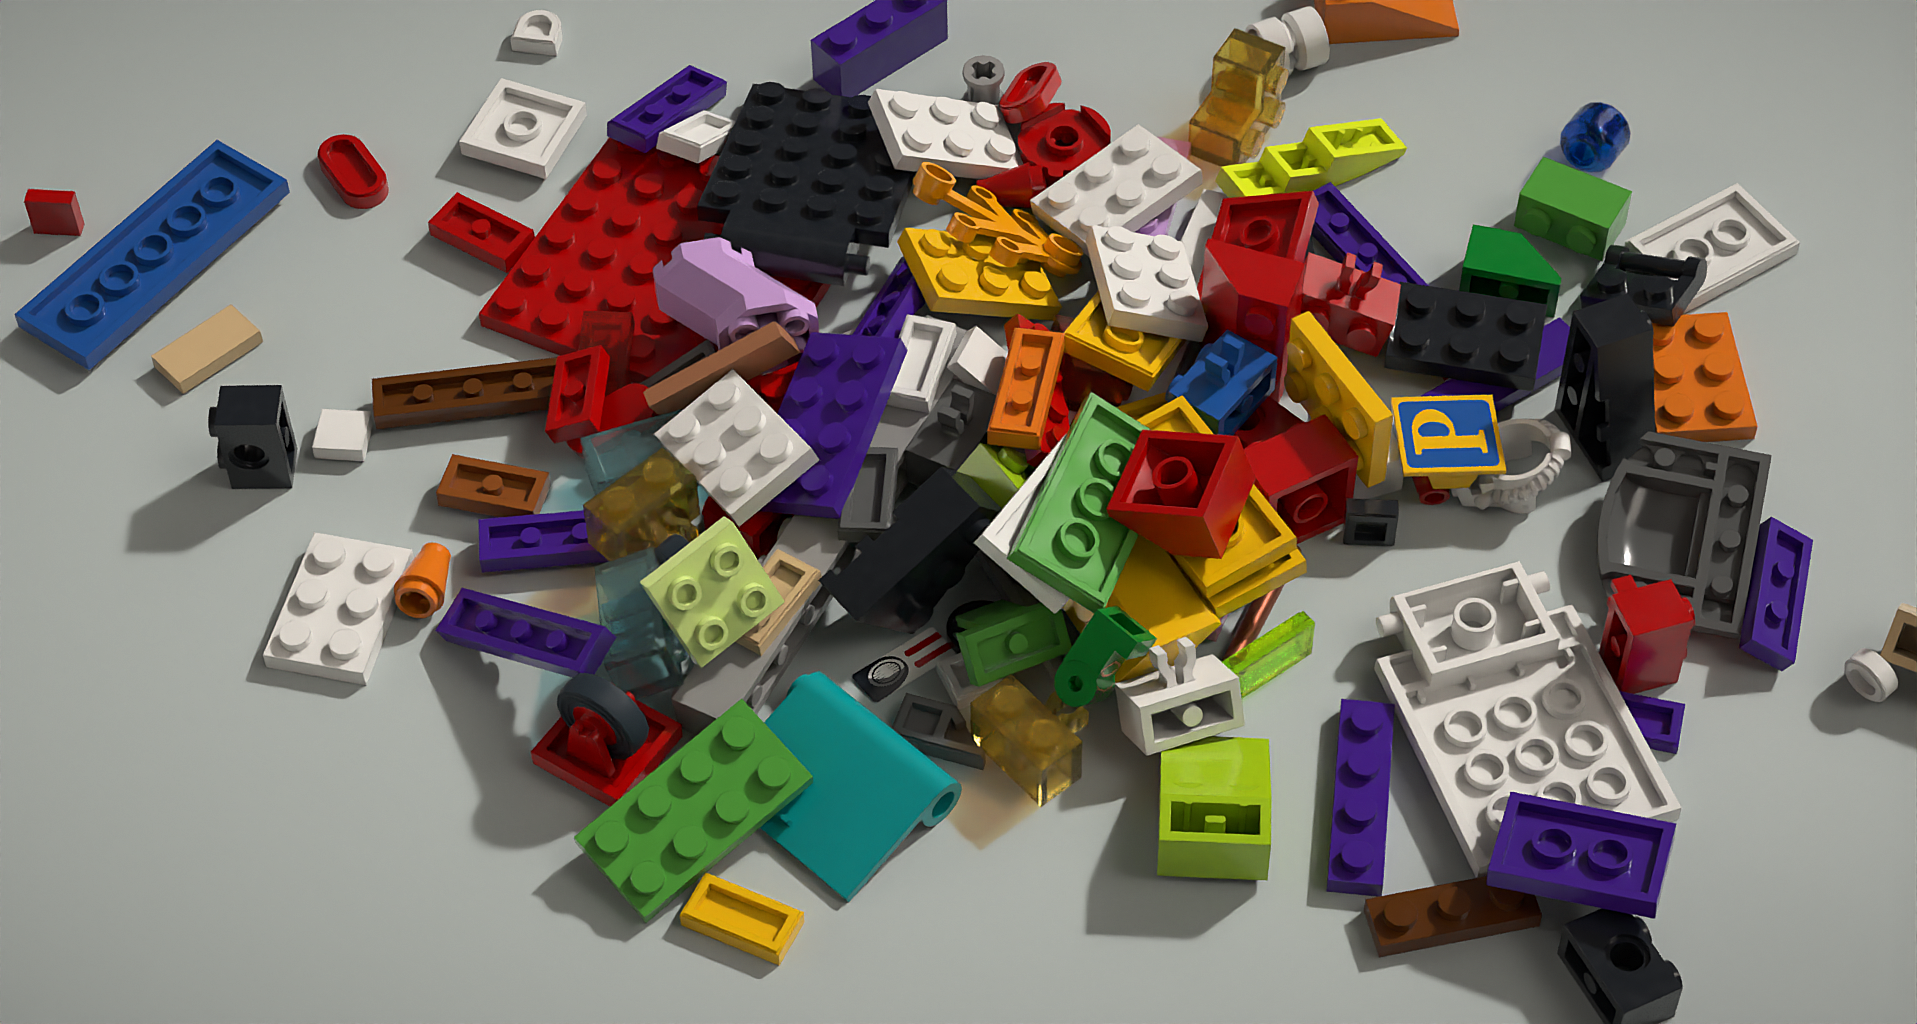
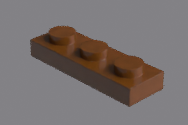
(1447, 915)

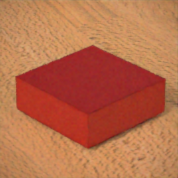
(54, 212)

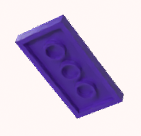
(836, 410)

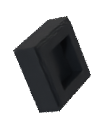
(1370, 522)

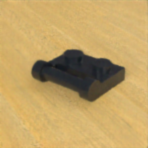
(1658, 295)

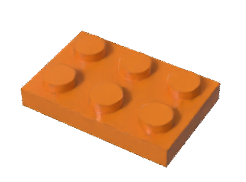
(1700, 381)

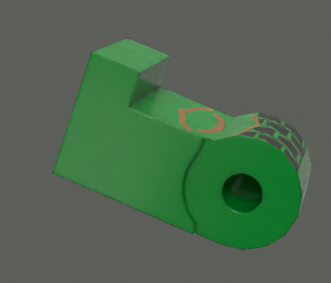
(1097, 655)

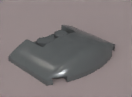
(1686, 517)

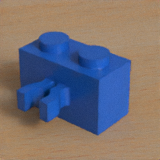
(1226, 382)

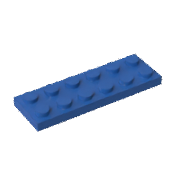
(152, 254)

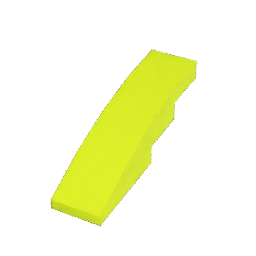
(1324, 156)

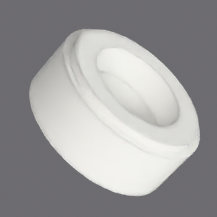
(1870, 675)

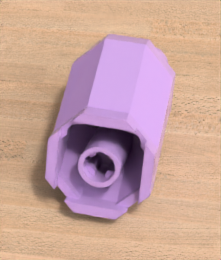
(728, 297)

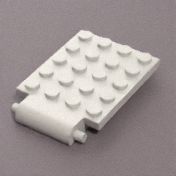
(1512, 704)

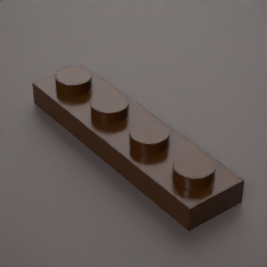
(462, 393)

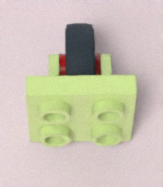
(710, 589)

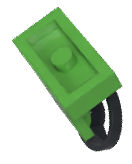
(1005, 637)

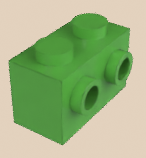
(1572, 208)

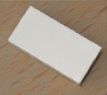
(696, 136)
(928, 350)

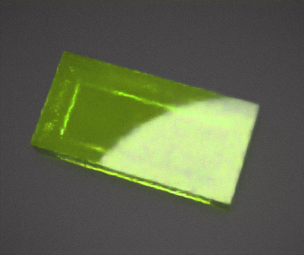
(1272, 653)

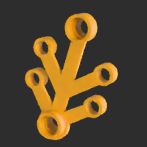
(989, 218)

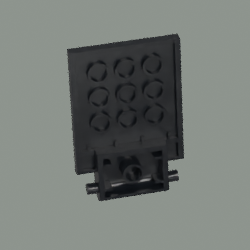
(805, 184)

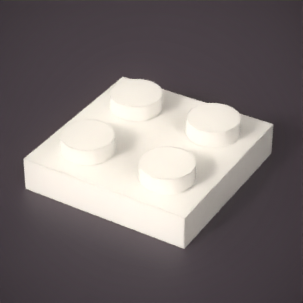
(523, 128)

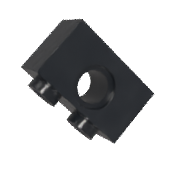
(254, 436)
(1611, 938)

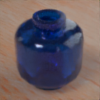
(1595, 137)

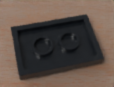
(1466, 336)

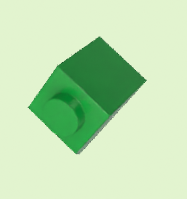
(1508, 267)

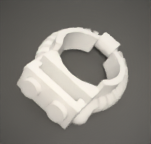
(1519, 492)

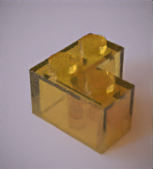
(1242, 100)

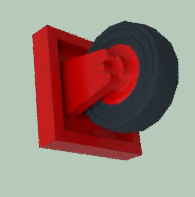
(604, 739)

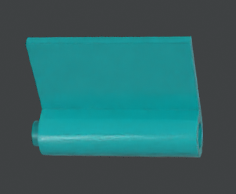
(864, 788)

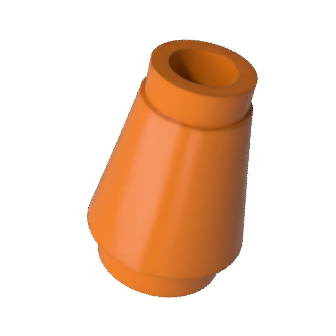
(423, 583)

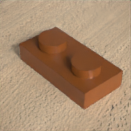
(492, 487)

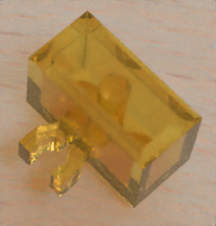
(643, 508)
(1029, 738)

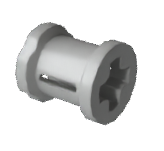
(983, 79)

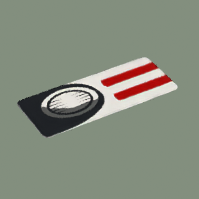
(903, 665)

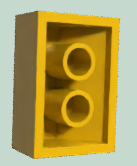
(1160, 599)

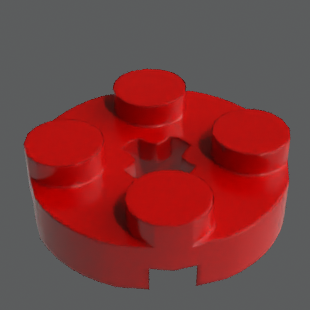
(1039, 137)

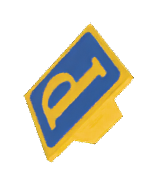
(1448, 438)

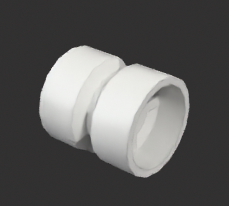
(1300, 33)

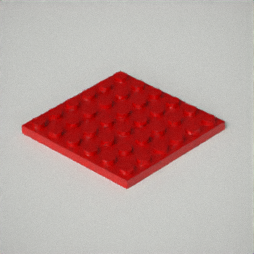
(602, 257)

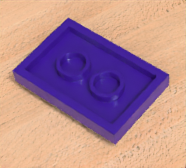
(1582, 854)

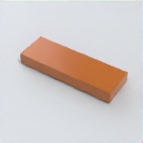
(1026, 389)

